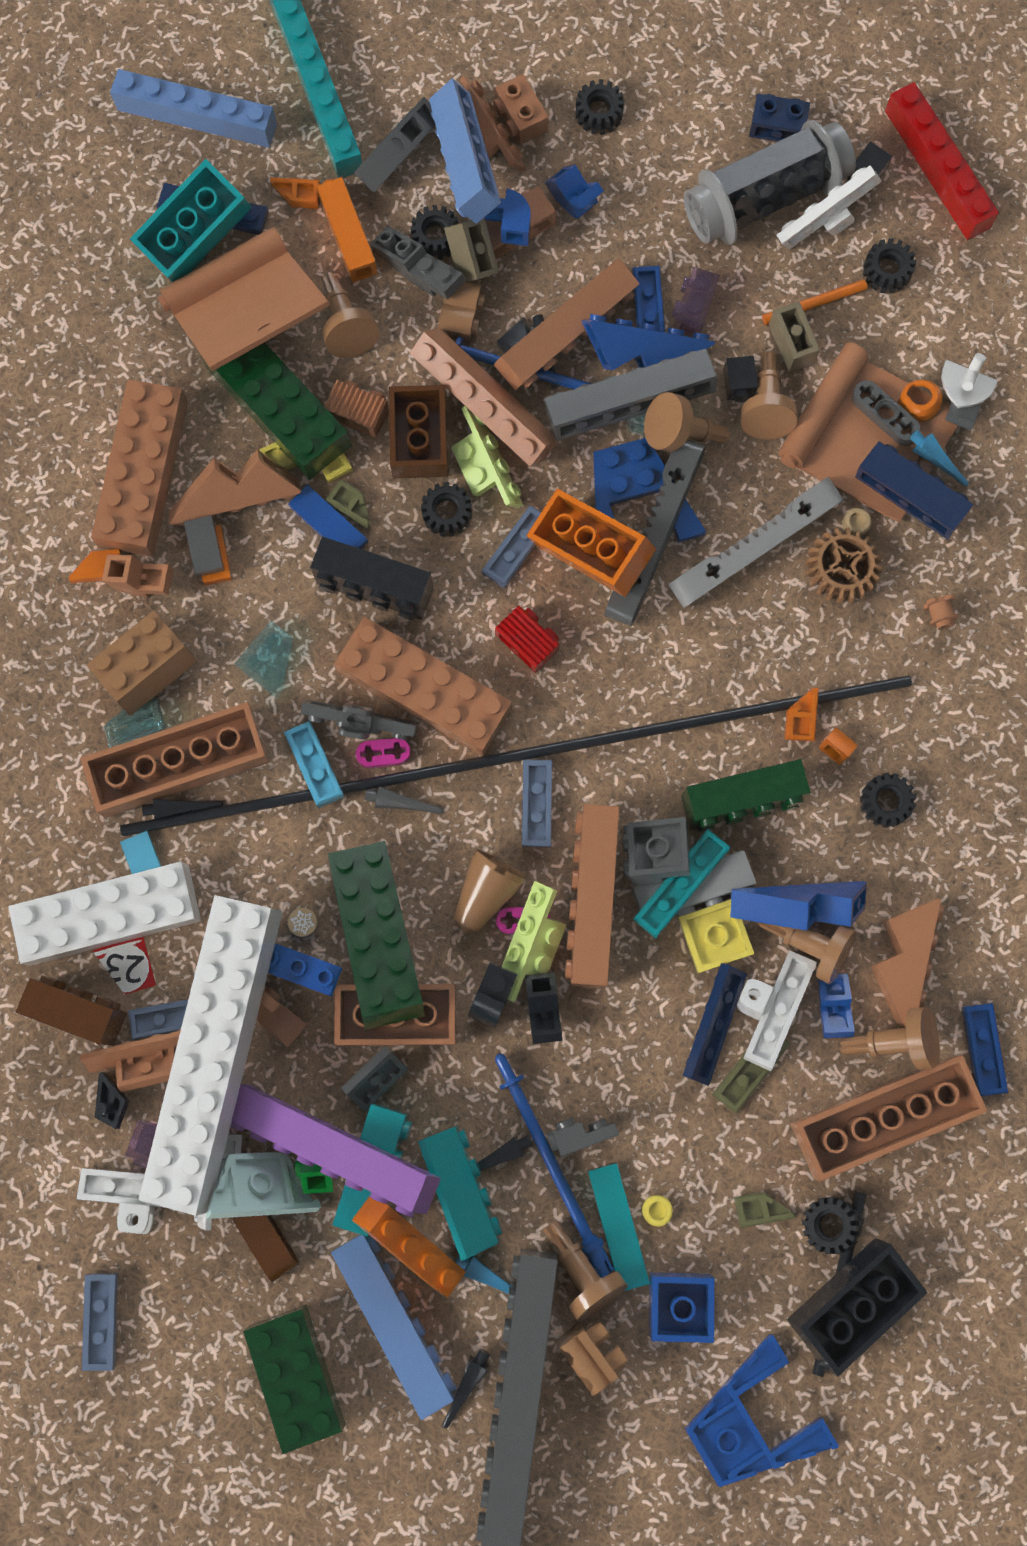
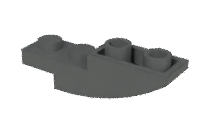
(396, 146)
(416, 265)

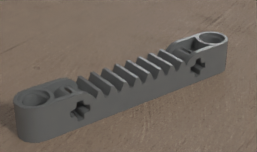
(659, 527)

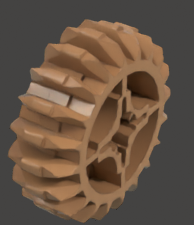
(853, 586)

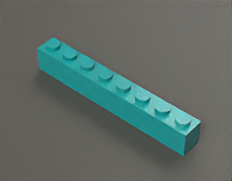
(318, 86)

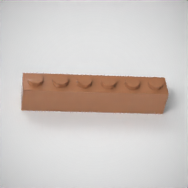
(565, 325)
(483, 396)

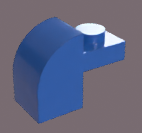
(573, 191)
(515, 218)

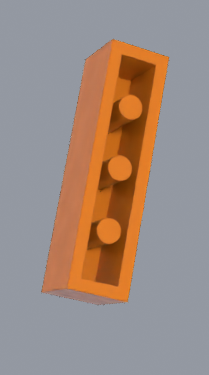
(409, 1246)

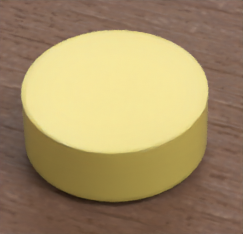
(657, 1210)

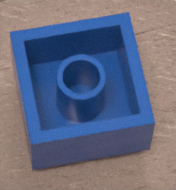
(681, 1307)

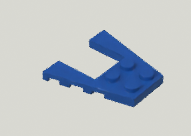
(632, 473)
(729, 1437)

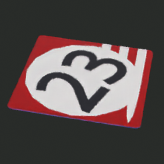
(128, 964)

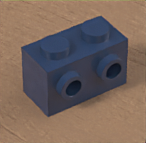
(777, 117)

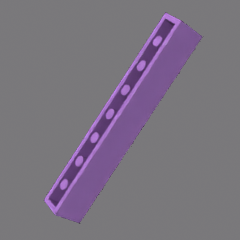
(335, 1151)

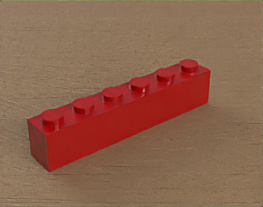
(941, 161)

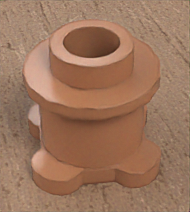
(941, 611)

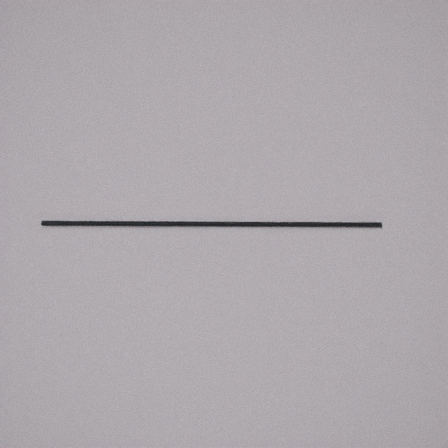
(514, 756)

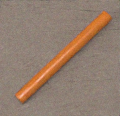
(826, 297)

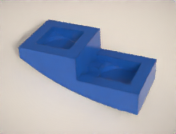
(836, 1008)

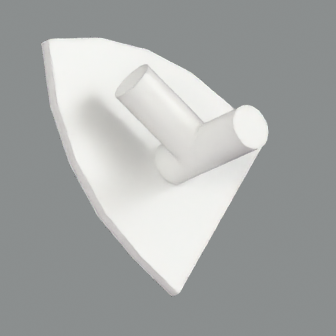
(966, 385)

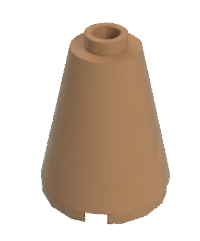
(485, 890)

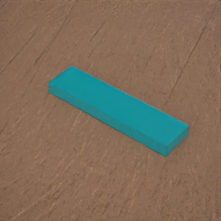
(677, 890)
(618, 1225)

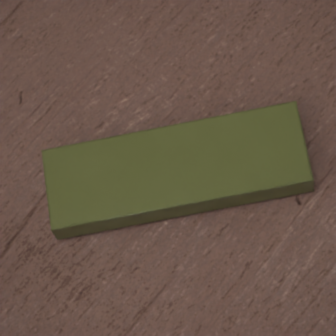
(742, 1082)

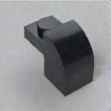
(492, 995)
(543, 1008)

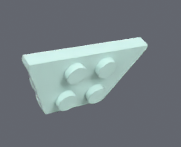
(259, 1186)

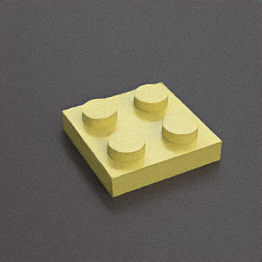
(715, 936)

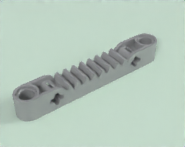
(815, 502)

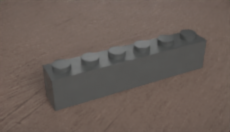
(629, 394)

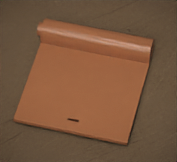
(242, 299)
(837, 436)

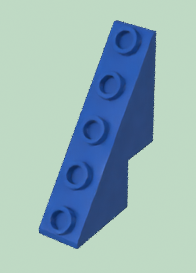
(621, 342)
(800, 904)
(304, 970)

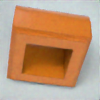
(838, 746)

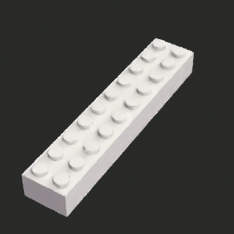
(210, 1056)

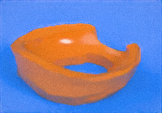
(925, 411)

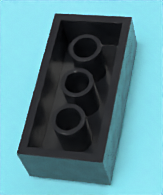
(372, 579)
(857, 1306)

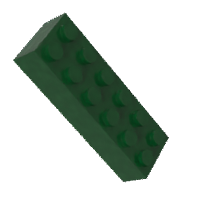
(284, 409)
(375, 935)

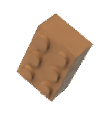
(141, 663)

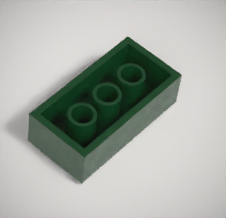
(745, 794)
(294, 1379)

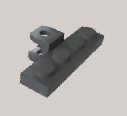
(358, 720)

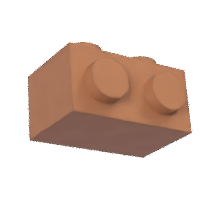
(520, 109)

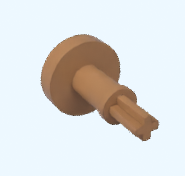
(349, 329)
(769, 412)
(672, 422)
(830, 951)
(918, 1038)
(594, 1291)

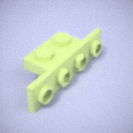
(482, 462)
(534, 938)

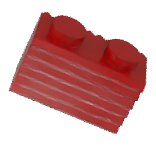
(527, 638)

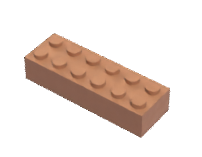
(140, 468)
(423, 686)
(174, 760)
(594, 896)
(888, 1117)

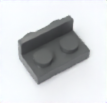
(374, 1078)

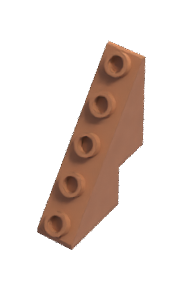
(223, 490)
(904, 974)

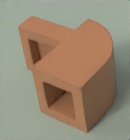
(136, 578)

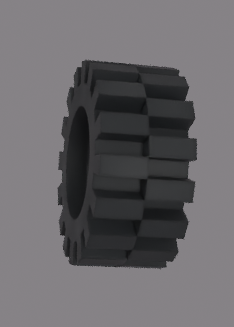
(603, 93)
(429, 219)
(896, 253)
(441, 494)
(896, 785)
(813, 1225)

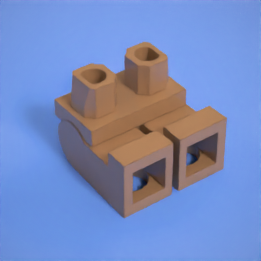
(587, 1359)

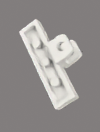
(831, 211)
(774, 1008)
(121, 1189)

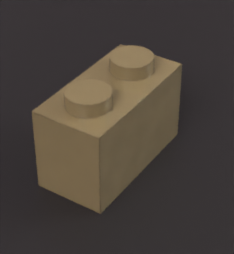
(471, 249)
(794, 337)

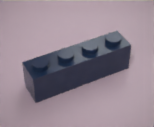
(914, 489)

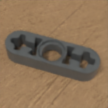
(886, 425)

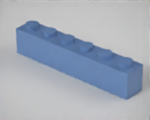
(194, 108)
(464, 152)
(394, 1325)

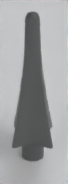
(390, 800)

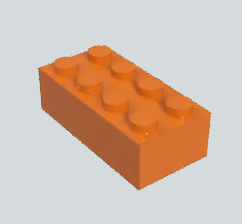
(591, 542)

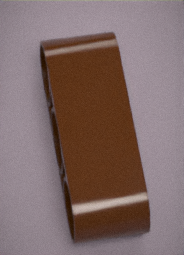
(267, 1245)

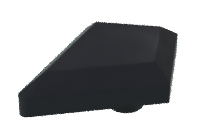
(513, 335)
(110, 1102)

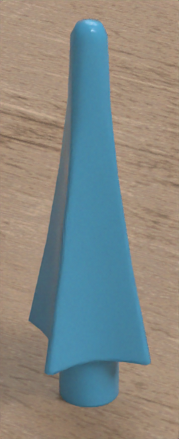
(930, 450)
(479, 1272)

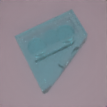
(267, 658)
(140, 724)

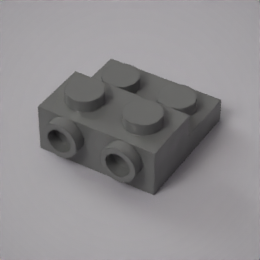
(656, 850)
(572, 1137)

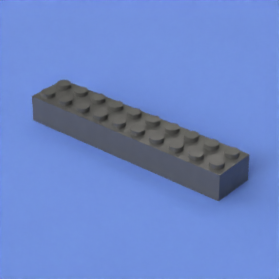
(517, 1399)

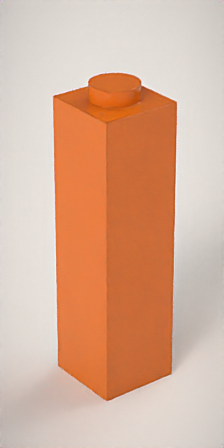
(347, 229)

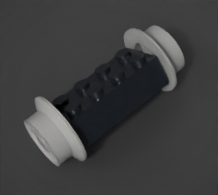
(769, 181)

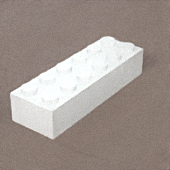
(104, 913)

